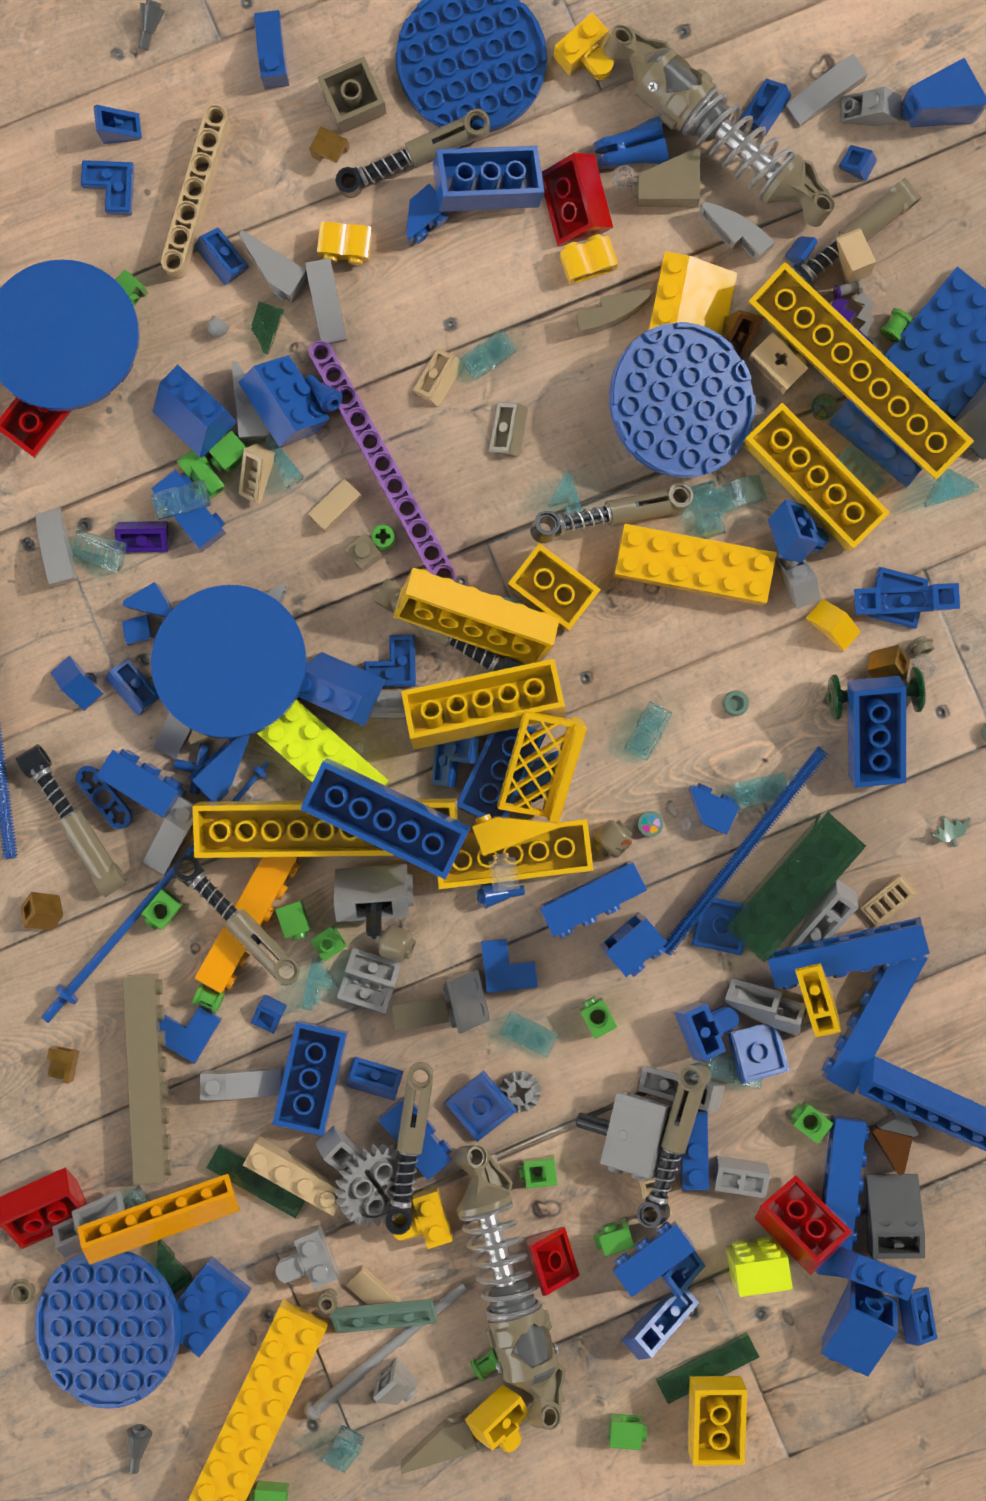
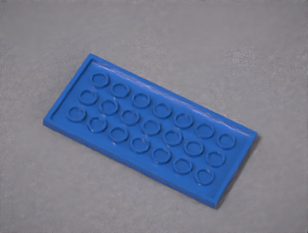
(938, 353)

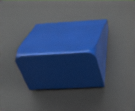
(858, 162)
(801, 249)
(137, 630)
(268, 1013)

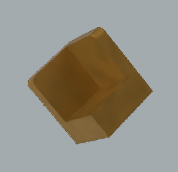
(328, 145)
(888, 663)
(41, 911)
(62, 1063)

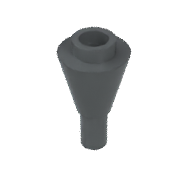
(150, 17)
(138, 1440)

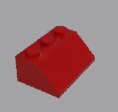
(576, 199)
(30, 425)
(38, 1206)
(802, 1225)

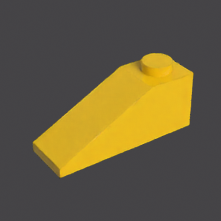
(503, 832)
(818, 1000)

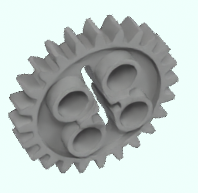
(355, 1199)

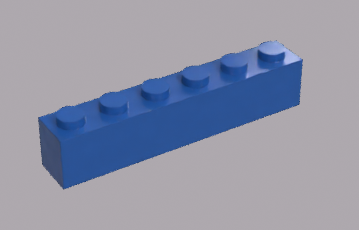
(851, 952)
(871, 1022)
(924, 1101)
(843, 1178)

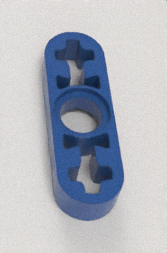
(111, 816)

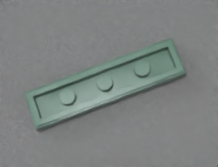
(384, 1316)

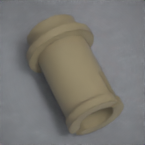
(325, 1306)

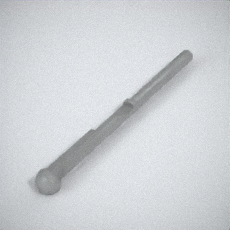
(314, 1410)

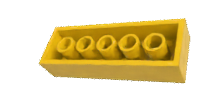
(815, 477)
(694, 565)
(476, 617)
(482, 703)
(548, 854)

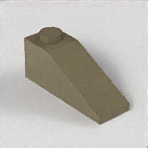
(447, 1441)

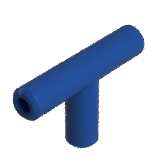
(191, 766)

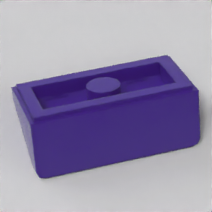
(143, 536)

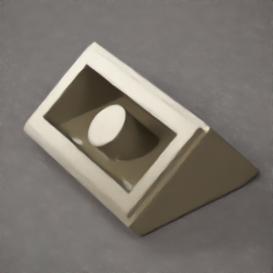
(508, 429)

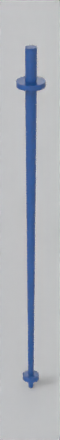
(67, 993)

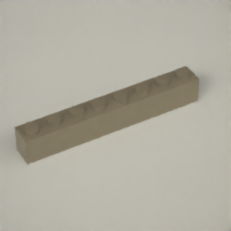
(146, 1078)

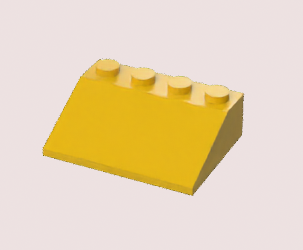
(692, 292)

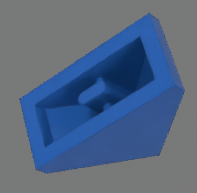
(116, 124)
(149, 600)
(76, 683)
(683, 1273)

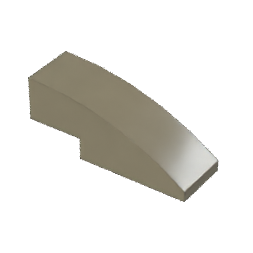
(611, 312)

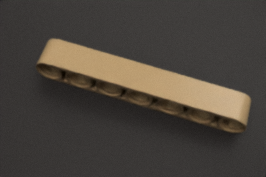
(195, 179)

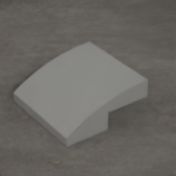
(368, 981)

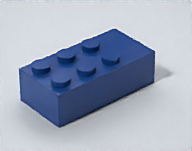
(488, 178)
(876, 731)
(488, 774)
(591, 899)
(634, 945)
(310, 1077)

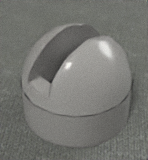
(217, 327)

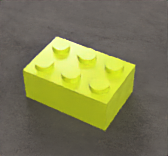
(758, 1267)

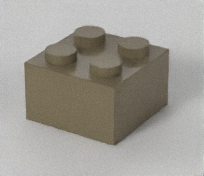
(352, 95)

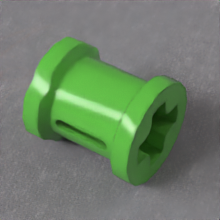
(896, 325)
(377, 532)
(208, 998)
(485, 1364)

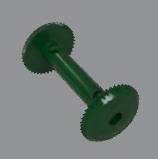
(914, 689)

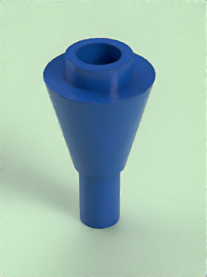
(327, 397)
(488, 897)

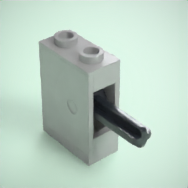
(372, 895)
(631, 1134)

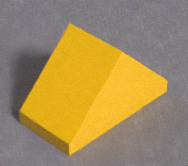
(834, 624)

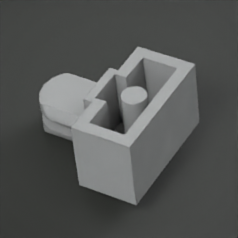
(311, 1259)

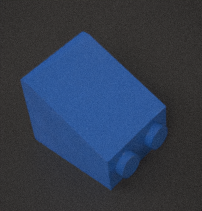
(945, 98)
(860, 1328)

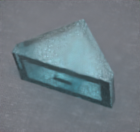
(949, 487)
(740, 493)
(344, 1448)

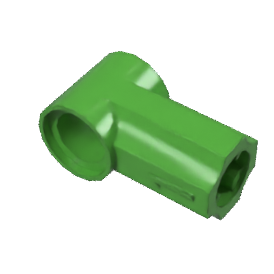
(200, 470)

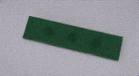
(229, 1162)
(715, 1362)

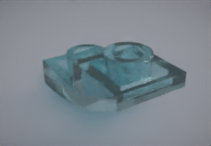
(489, 354)
(180, 500)
(707, 510)
(648, 731)
(759, 789)
(529, 1034)
(724, 1070)

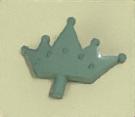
(951, 831)

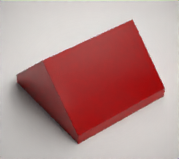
(552, 1259)

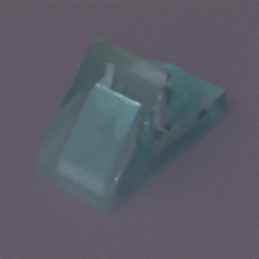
(566, 493)
(318, 976)

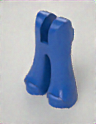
(652, 152)

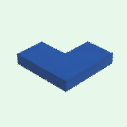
(115, 178)
(402, 665)
(447, 759)
(501, 974)
(190, 1040)

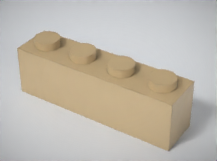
(293, 1175)

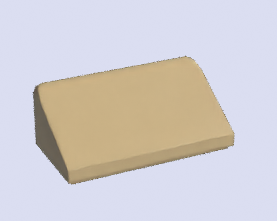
(438, 377)
(335, 505)
(370, 1288)

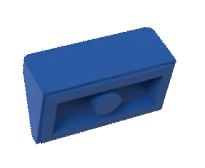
(767, 104)
(221, 255)
(132, 686)
(374, 1078)
(918, 1317)

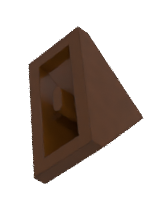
(740, 330)
(894, 1146)

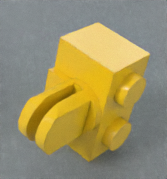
(584, 48)
(428, 1219)
(498, 1420)

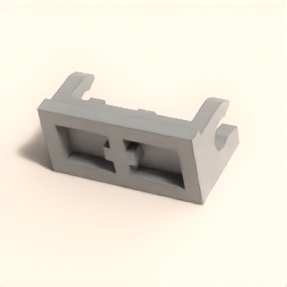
(388, 706)
(741, 1177)

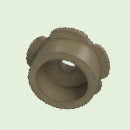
(921, 646)
(16, 1294)

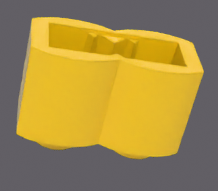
(344, 242)
(588, 259)

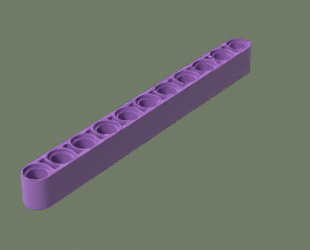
(378, 453)

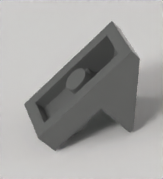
(897, 1123)

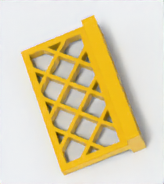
(563, 771)

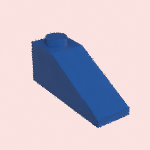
(271, 49)
(219, 770)
(659, 1324)

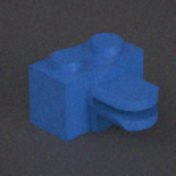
(796, 532)
(703, 1028)

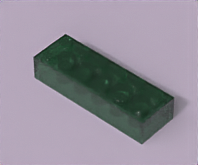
(794, 886)

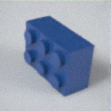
(283, 400)
(141, 781)
(209, 1305)

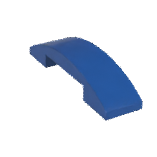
(907, 599)

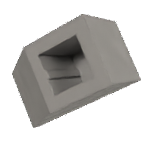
(871, 107)
(799, 581)

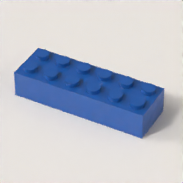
(385, 818)

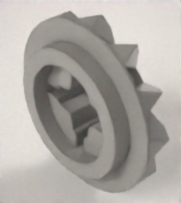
(525, 1080)

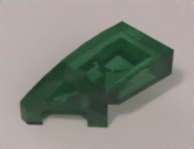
(266, 324)
(170, 1268)

